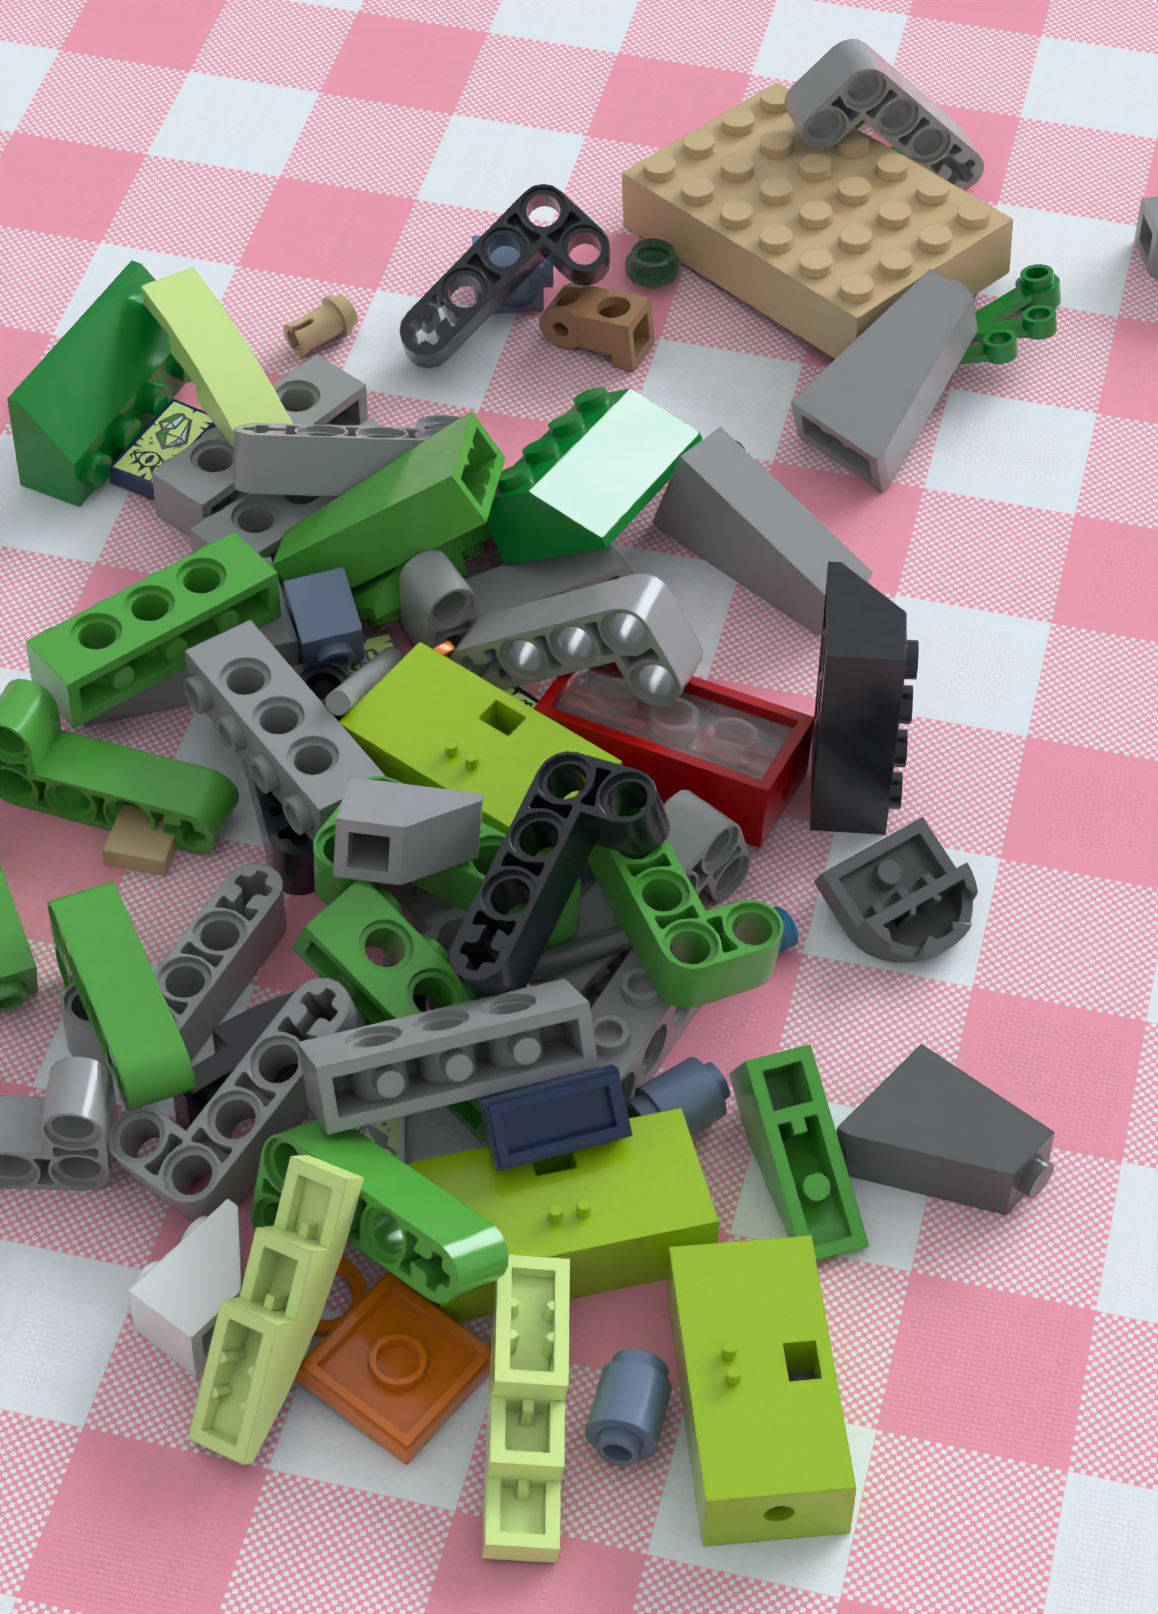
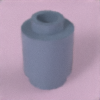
(688, 1085)
(629, 1407)

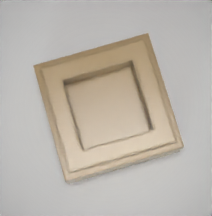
(137, 846)

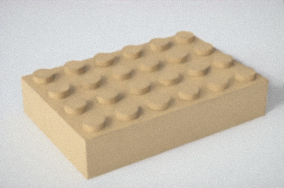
(808, 230)

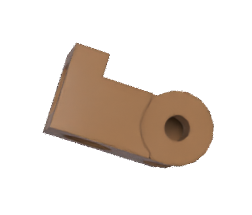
(600, 322)

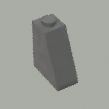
(946, 1138)

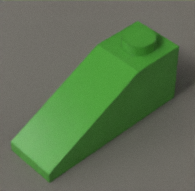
(799, 1149)

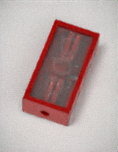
(712, 741)

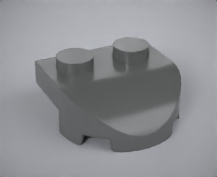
(901, 896)

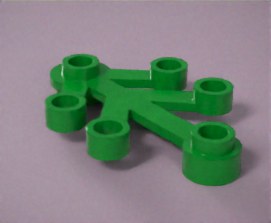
(1038, 296)

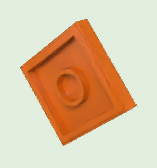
(396, 1367)

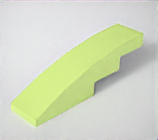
(213, 353)
(270, 1325)
(527, 1411)

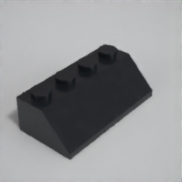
(860, 707)

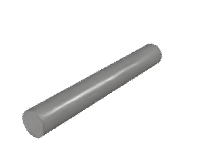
(362, 681)

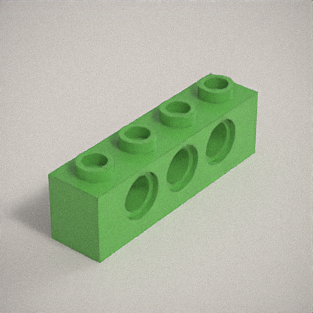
(145, 629)
(371, 917)

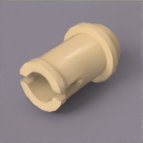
(322, 324)

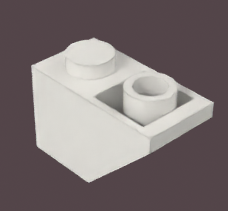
(180, 1296)

